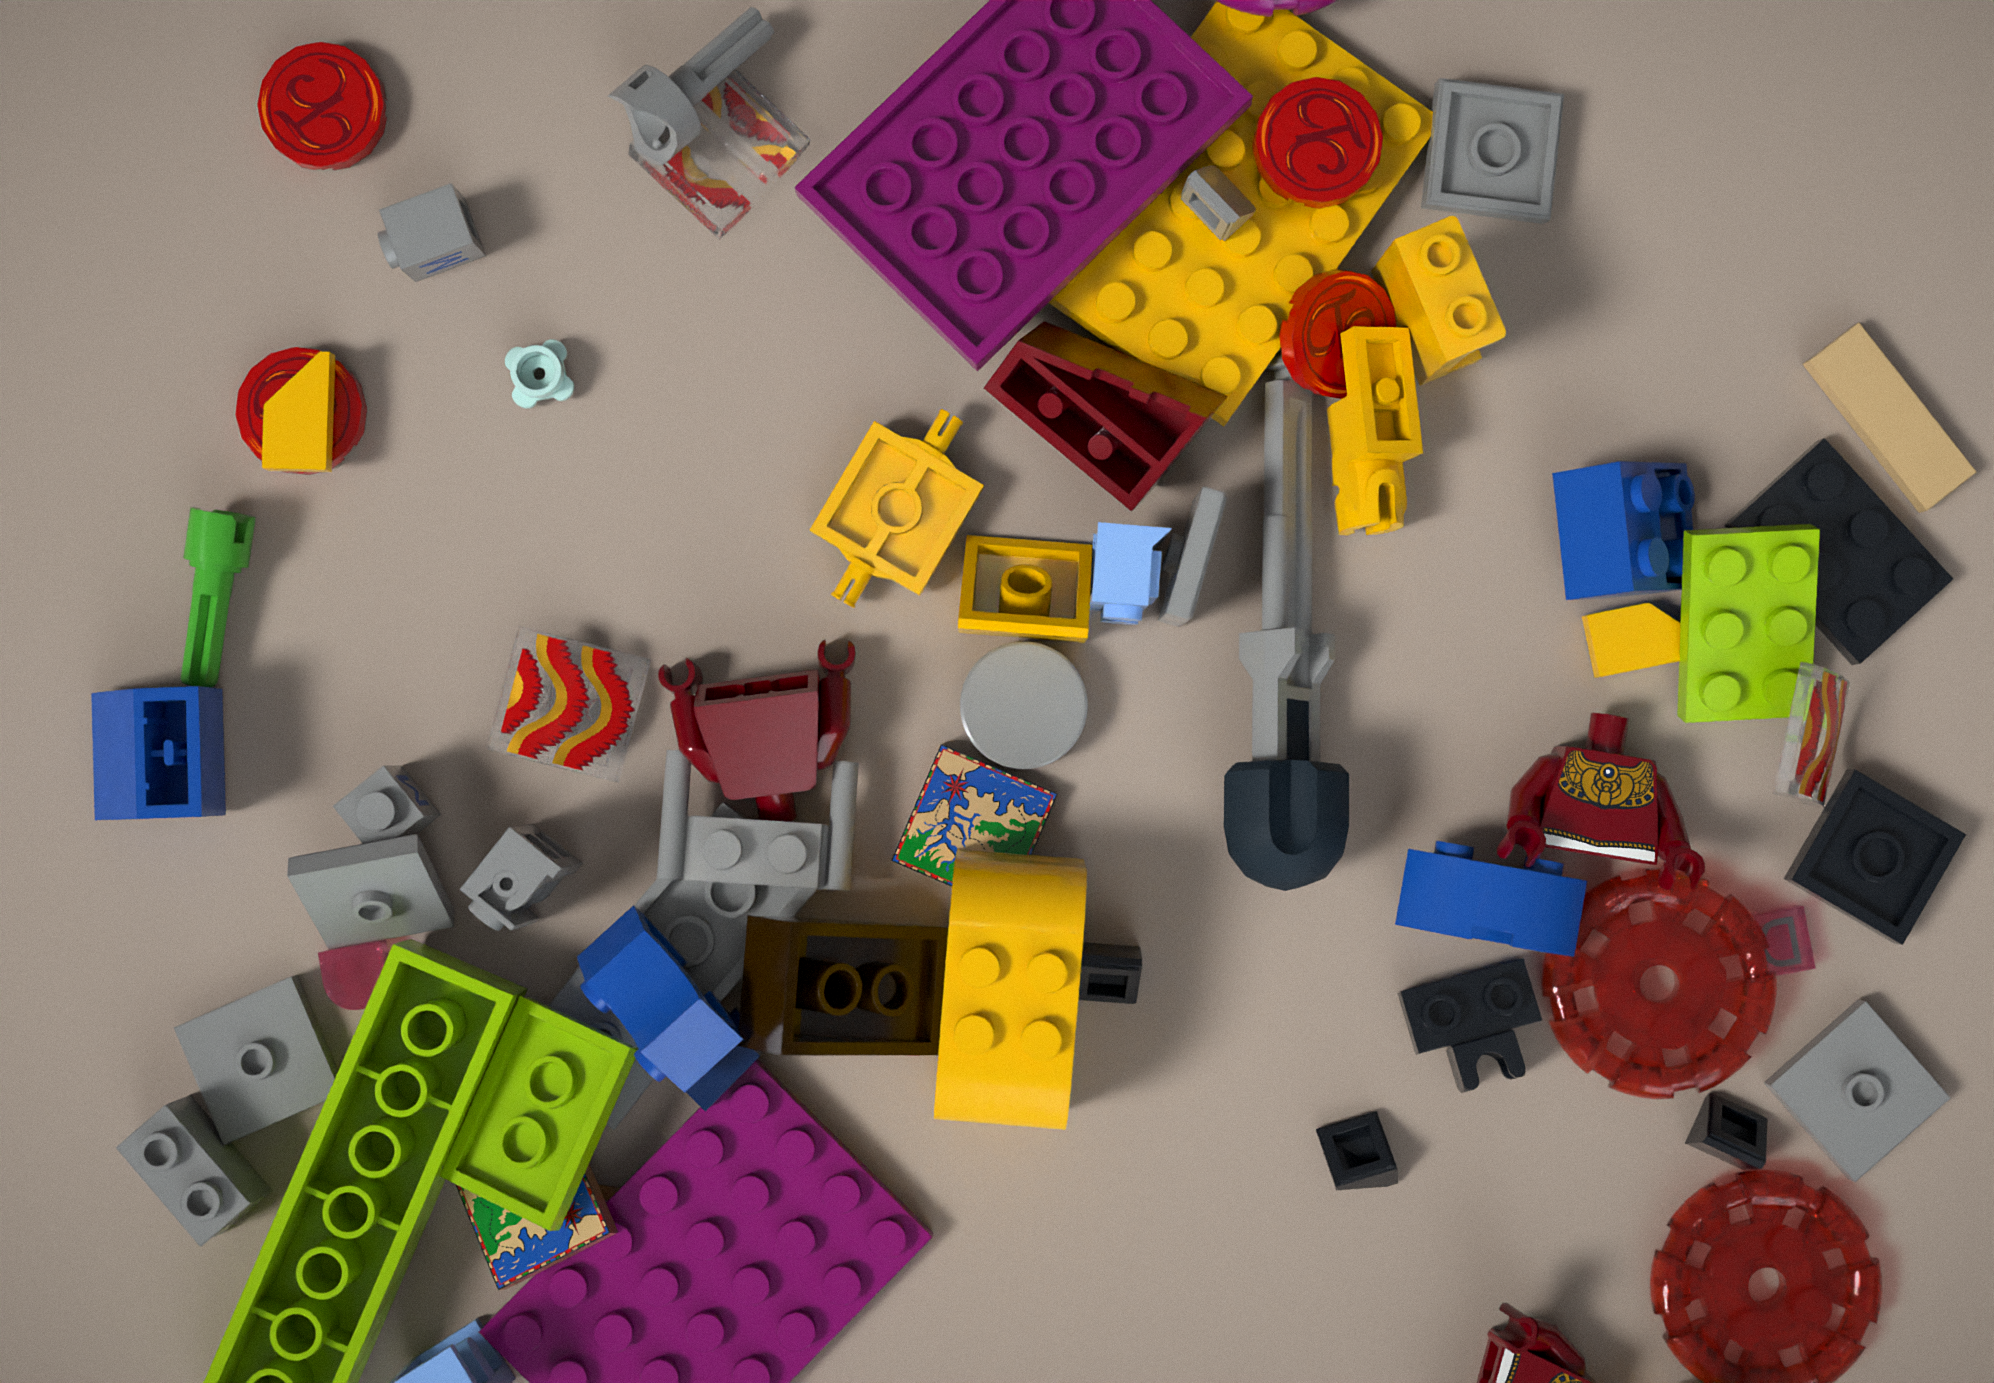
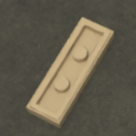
(1889, 418)

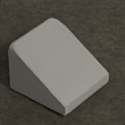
(1216, 201)

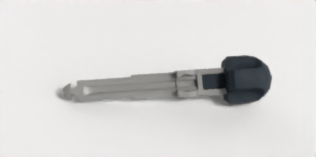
(1285, 806)

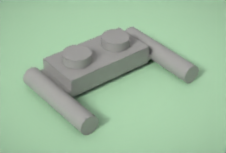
(756, 849)

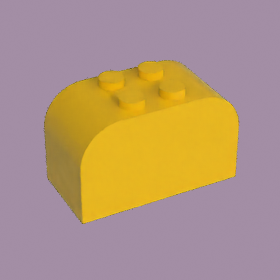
(1011, 989)

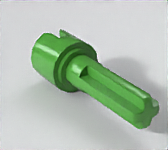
(217, 547)

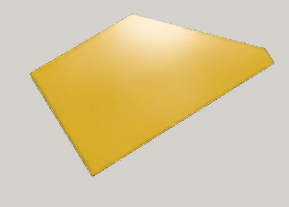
(301, 420)
(1631, 639)

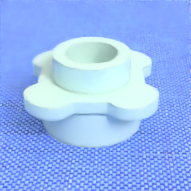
(524, 362)

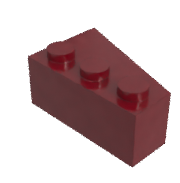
(1103, 408)

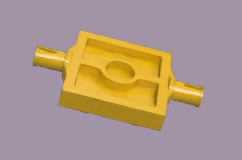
(897, 508)

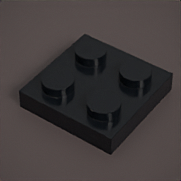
(1874, 856)

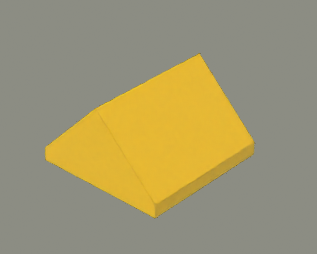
(1025, 589)

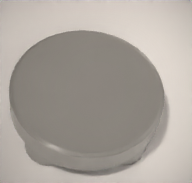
(1023, 705)

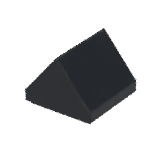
(1110, 973)
(1730, 1133)

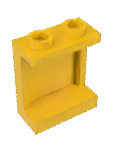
(1439, 298)

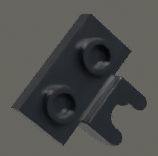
(1473, 1019)

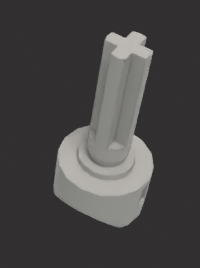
(662, 105)

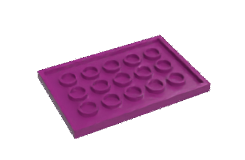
(1020, 158)
(727, 1256)

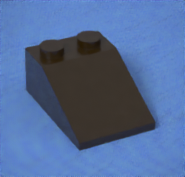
(841, 987)

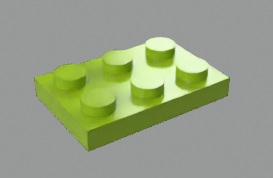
(1745, 620)
(539, 1113)

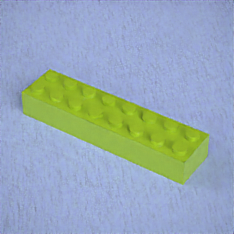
(368, 1173)

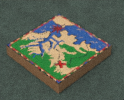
(970, 808)
(522, 1249)

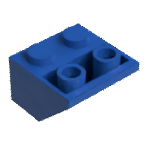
(1623, 528)
(158, 753)

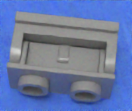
(515, 875)
(192, 1171)

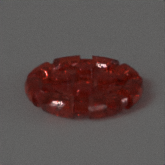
(1689, 1009)
(1804, 1290)

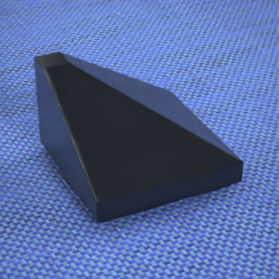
(1358, 1153)

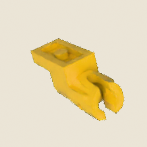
(1374, 430)

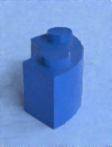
(1490, 901)
(656, 1000)

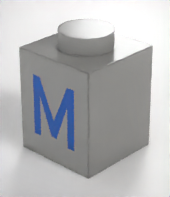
(430, 233)
(386, 806)

